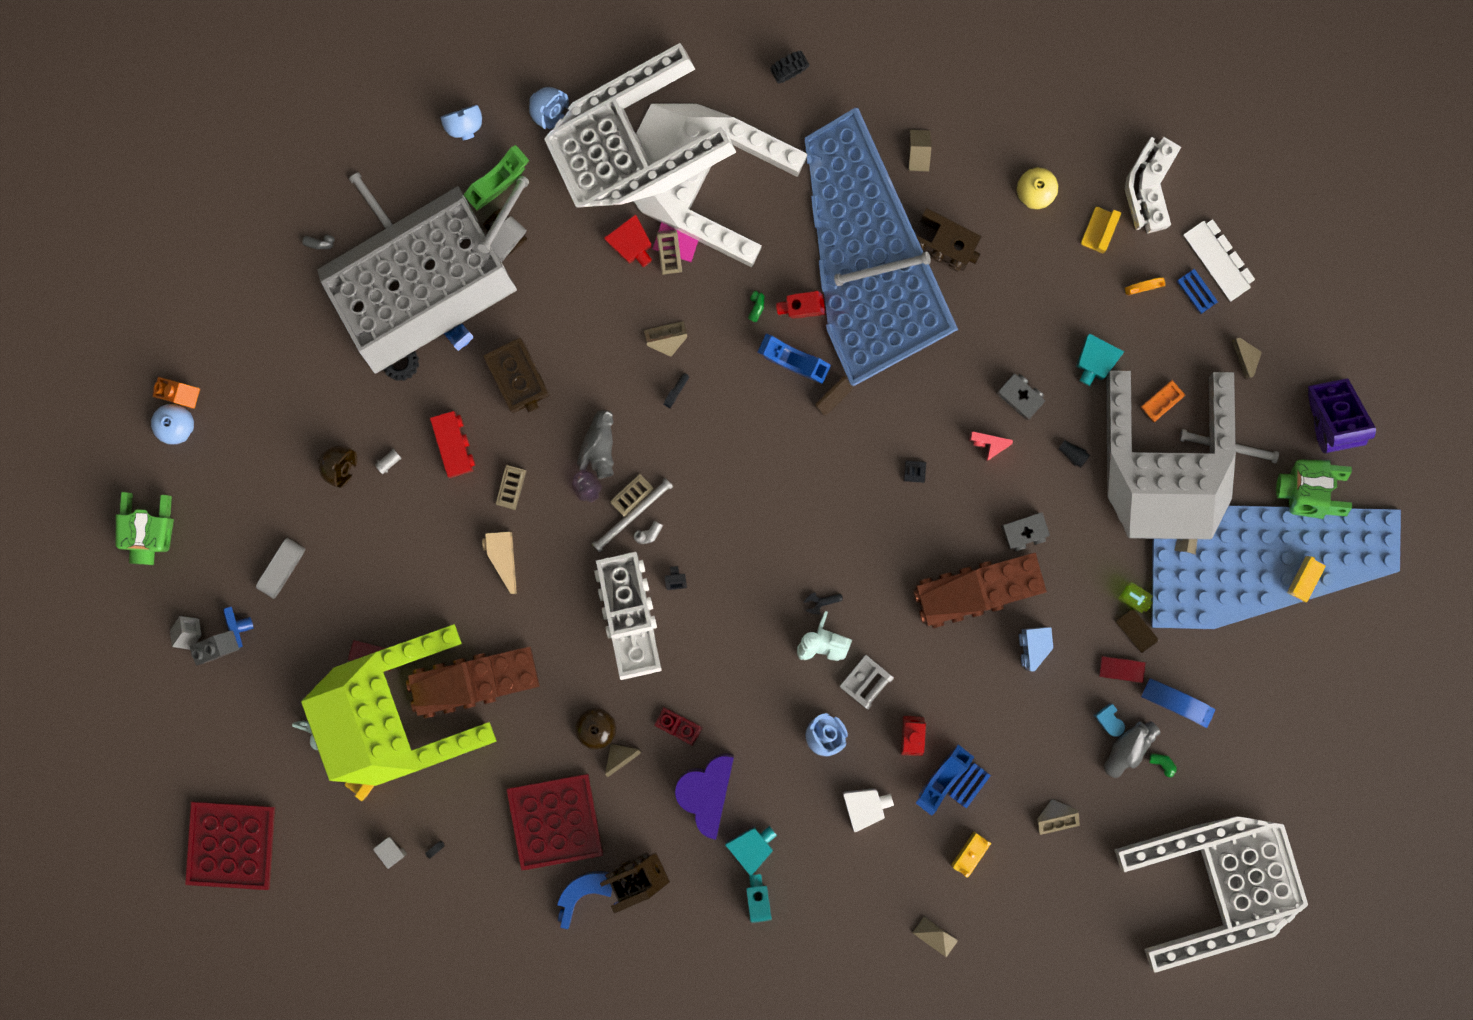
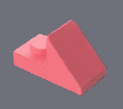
(995, 443)

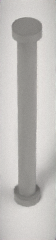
(370, 199)
(484, 246)
(924, 258)
(1273, 456)
(632, 515)

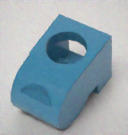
(1109, 722)

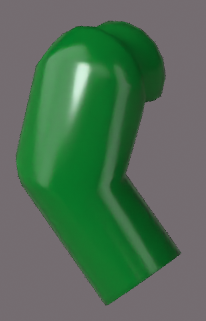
(758, 307)
(1166, 762)

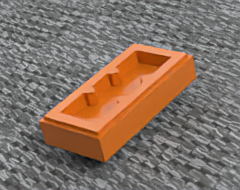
(1162, 401)

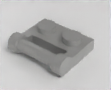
(861, 677)

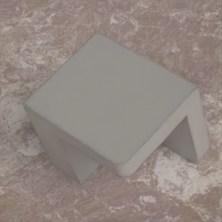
(185, 632)
(389, 852)

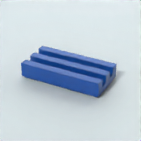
(1203, 286)
(960, 799)

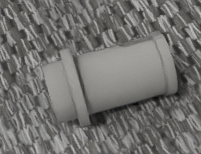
(387, 461)

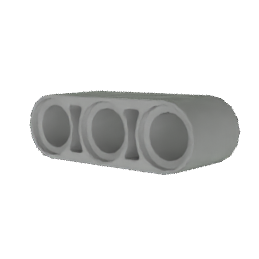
(507, 237)
(280, 568)

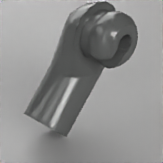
(317, 244)

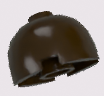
(336, 464)
(600, 719)

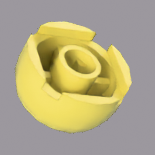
(1032, 195)

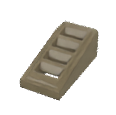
(666, 234)
(510, 469)
(619, 507)

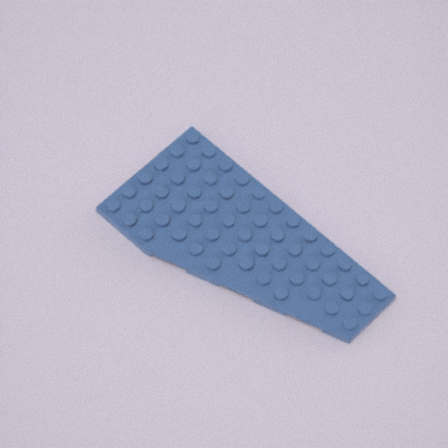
(862, 227)
(1257, 558)

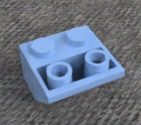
(1036, 645)

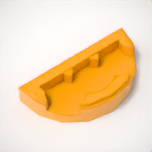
(1145, 286)

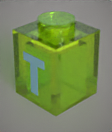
(1136, 598)

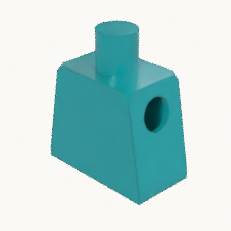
(1096, 359)
(752, 847)
(758, 910)

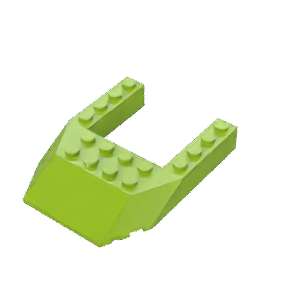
(359, 723)

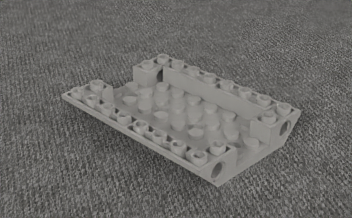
(426, 300)

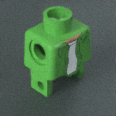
(1311, 487)
(143, 532)

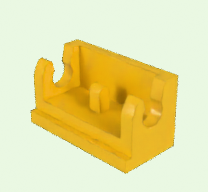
(970, 854)

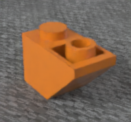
(176, 392)

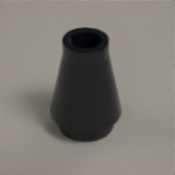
(1075, 454)

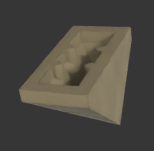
(666, 338)
(1247, 356)
(620, 756)
(1057, 817)
(935, 936)

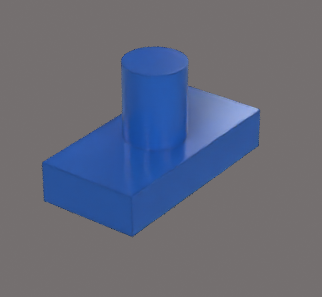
(237, 626)

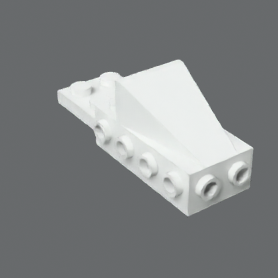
(628, 614)

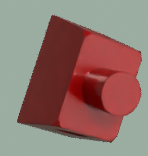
(630, 242)
(811, 305)
(913, 736)

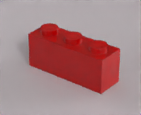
(452, 444)

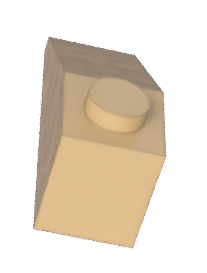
(501, 553)

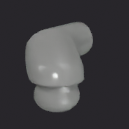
(648, 536)

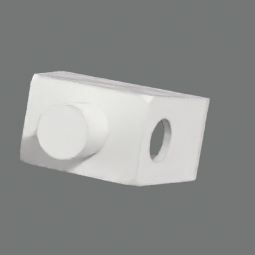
(866, 807)

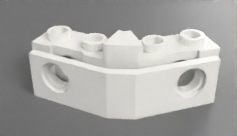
(1150, 191)

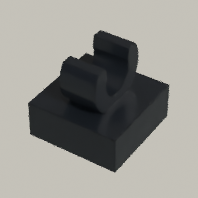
(915, 471)
(675, 580)

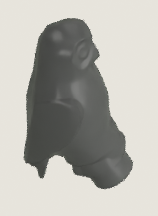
(598, 445)
(1130, 748)

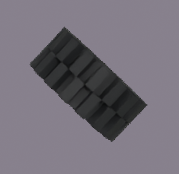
(789, 66)
(405, 373)

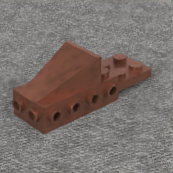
(978, 589)
(471, 681)

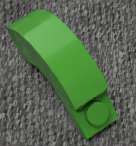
(497, 179)

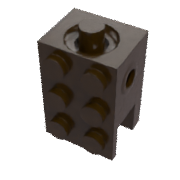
(952, 242)
(517, 376)
(641, 880)

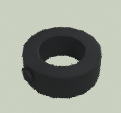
(436, 848)

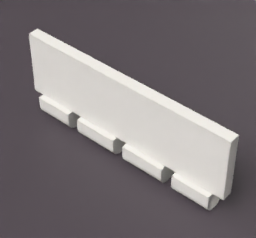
(1214, 256)

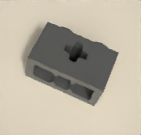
(1010, 395)
(1013, 530)
(214, 648)

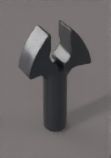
(672, 396)
(822, 601)

